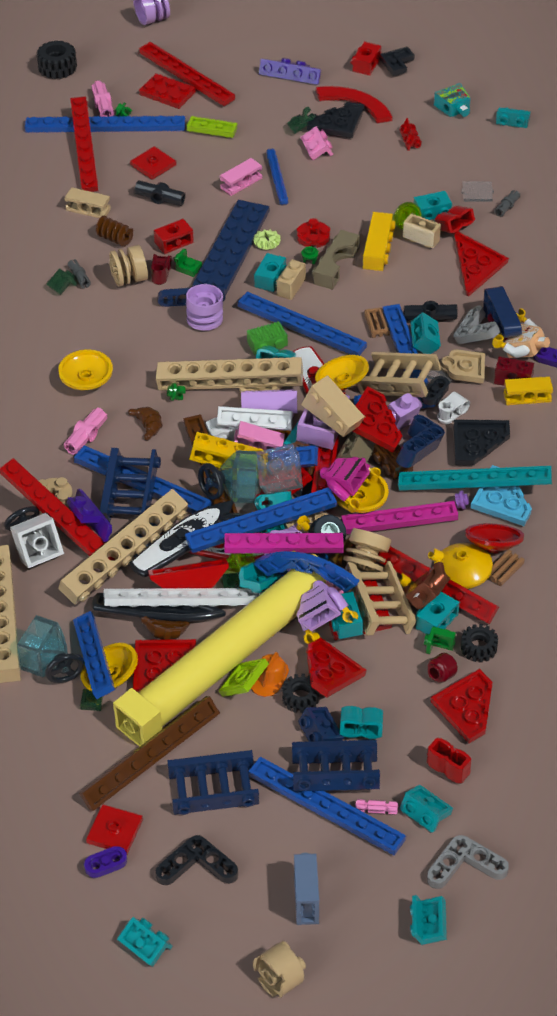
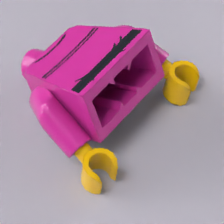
(347, 476)

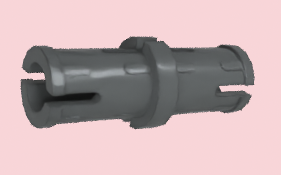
(507, 203)
(79, 273)

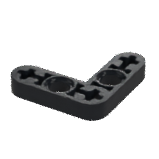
(195, 855)

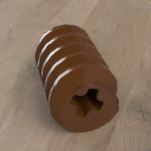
(114, 231)

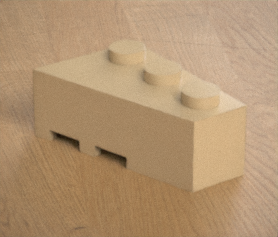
(332, 406)

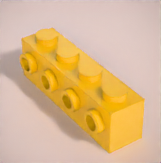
(215, 449)

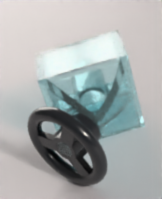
(236, 476)
(45, 652)

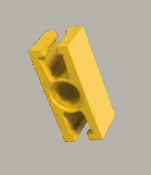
(528, 390)

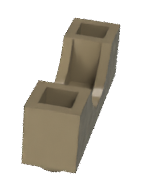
(343, 246)

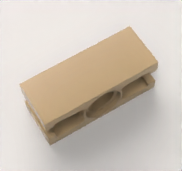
(87, 203)

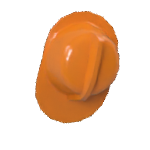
(272, 677)

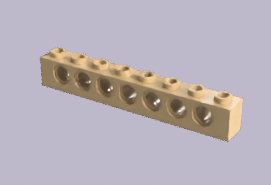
(231, 373)
(76, 591)
(8, 631)

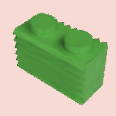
(267, 335)

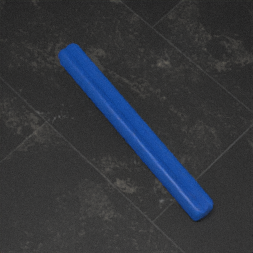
(277, 176)

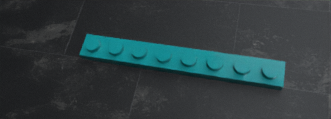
(475, 478)

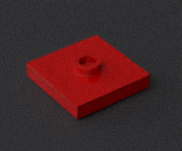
(153, 163)
(114, 828)

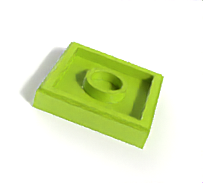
(243, 677)

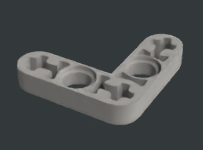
(471, 329)
(466, 855)

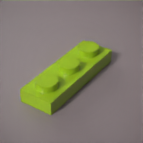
(212, 126)

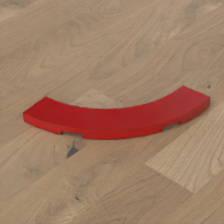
(373, 105)

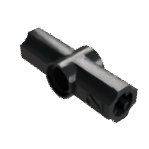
(160, 193)
(432, 309)

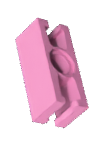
(241, 176)
(258, 436)

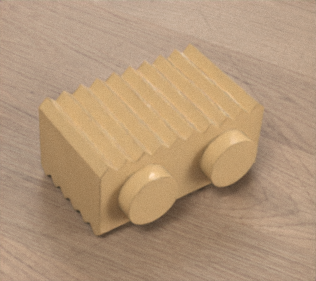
(421, 230)
(291, 279)

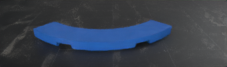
(307, 563)

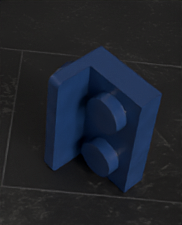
(319, 725)

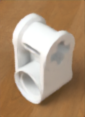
(452, 408)

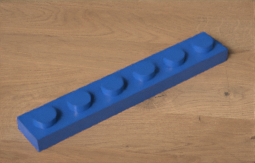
(93, 655)

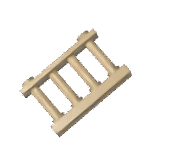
(400, 386)
(368, 607)

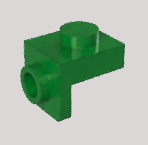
(440, 638)

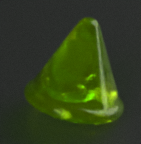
(404, 211)
(238, 560)

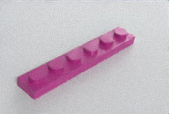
(401, 517)
(284, 542)

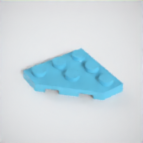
(503, 502)

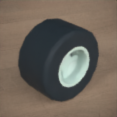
(328, 524)

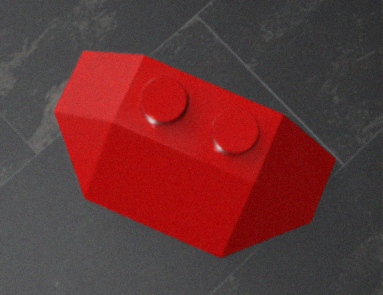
(191, 575)

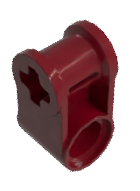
(160, 268)

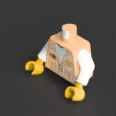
(525, 345)

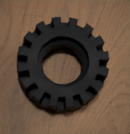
(479, 652)
(296, 702)

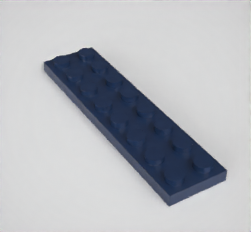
(232, 245)

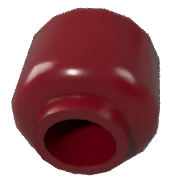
(442, 667)

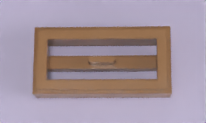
(379, 331)
(512, 558)

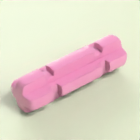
(377, 806)

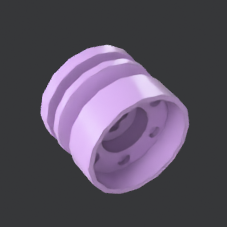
(151, 10)
(204, 307)

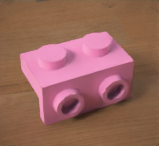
(316, 143)

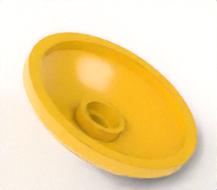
(85, 369)
(344, 370)
(370, 495)
(467, 564)
(121, 661)

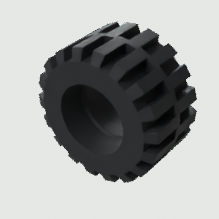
(56, 59)

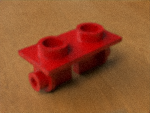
(410, 135)

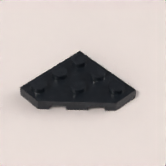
(339, 121)
(478, 438)

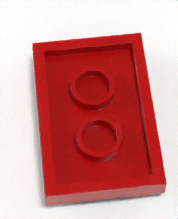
(167, 91)

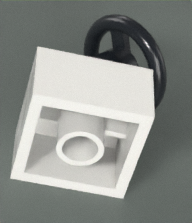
(34, 536)

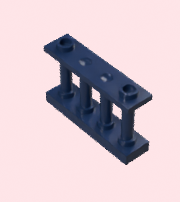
(114, 477)
(335, 752)
(212, 764)

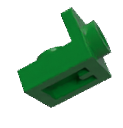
(186, 264)

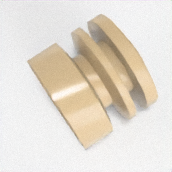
(125, 266)
(367, 550)

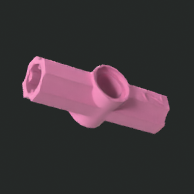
(102, 99)
(85, 431)

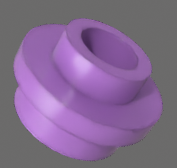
(461, 500)

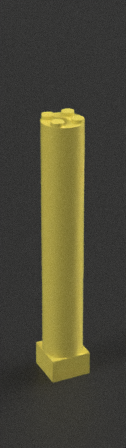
(145, 712)

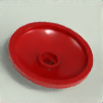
(494, 536)

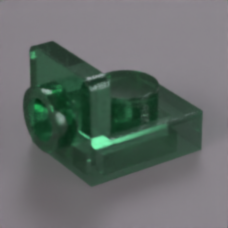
(61, 281)

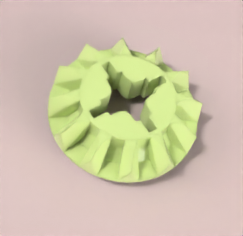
(261, 241)

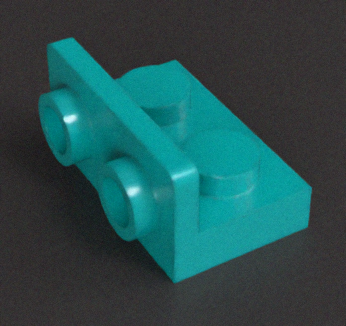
(513, 117)
(425, 807)
(144, 940)

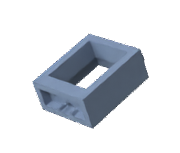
(306, 889)

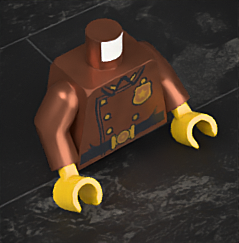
(428, 585)

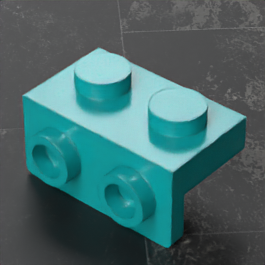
(255, 579)
(428, 919)

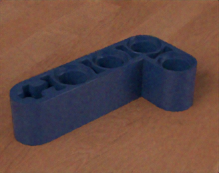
(502, 311)
(425, 439)

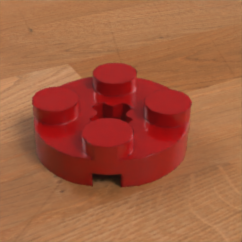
(313, 233)

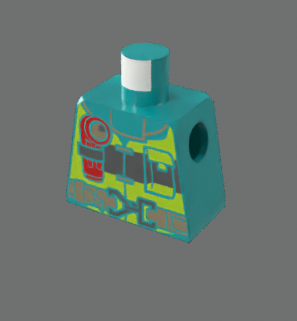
(453, 101)

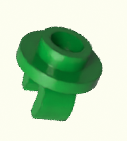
(122, 110)
(309, 253)
(175, 392)

